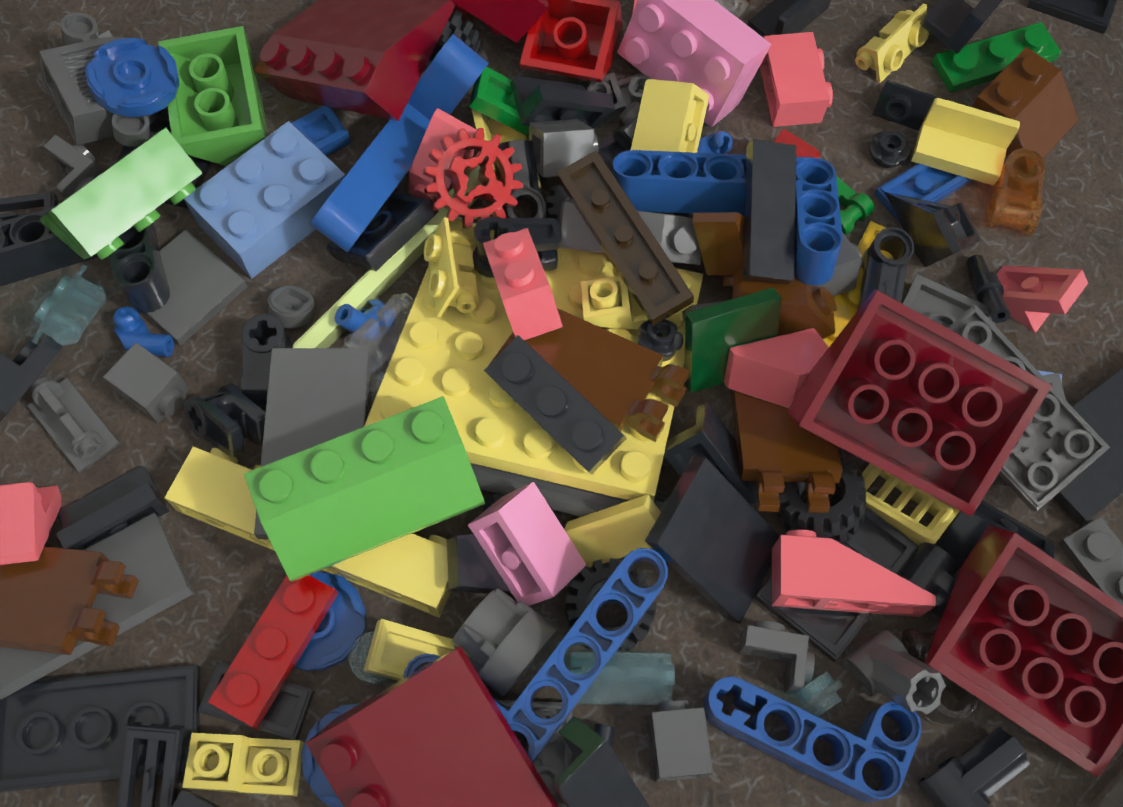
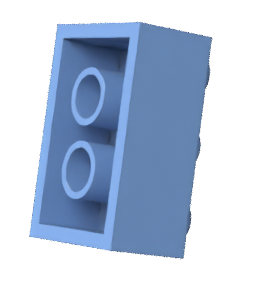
(265, 199)

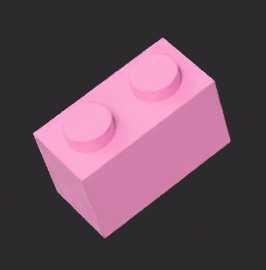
(527, 545)

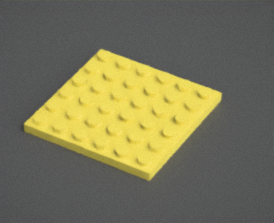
(450, 358)

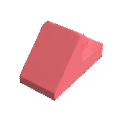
(1038, 291)
(26, 520)

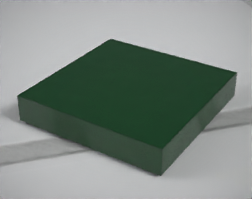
(725, 325)

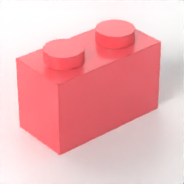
(795, 80)
(522, 284)

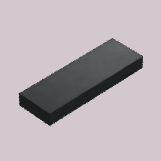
(770, 212)

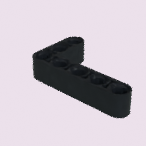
(33, 249)

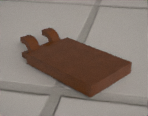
(612, 373)
(780, 451)
(51, 599)

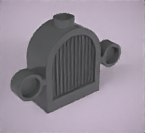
(67, 83)

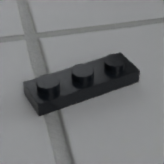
(555, 404)

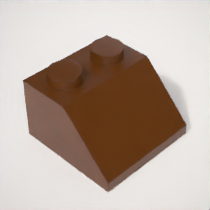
(1036, 97)

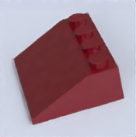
(355, 53)
(919, 401)
(1036, 647)
(429, 745)

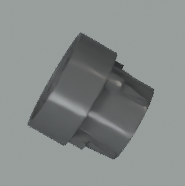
(503, 640)

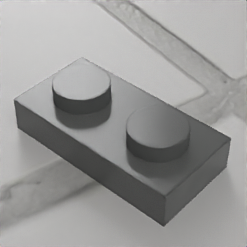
(1097, 557)

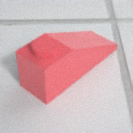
(832, 577)

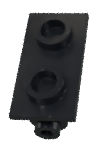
(903, 105)

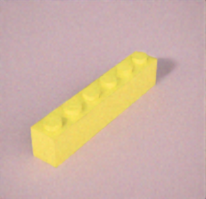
(407, 569)

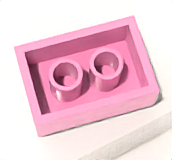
(695, 45)

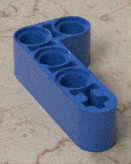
(803, 728)

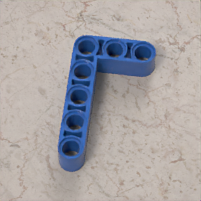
(395, 147)
(718, 185)
(584, 632)

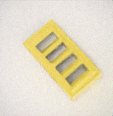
(906, 524)

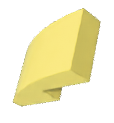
(612, 305)
(243, 764)

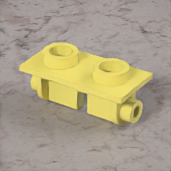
(895, 43)
(448, 257)

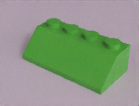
(364, 489)

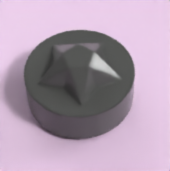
(291, 306)

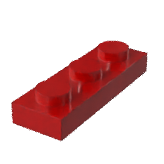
(273, 649)

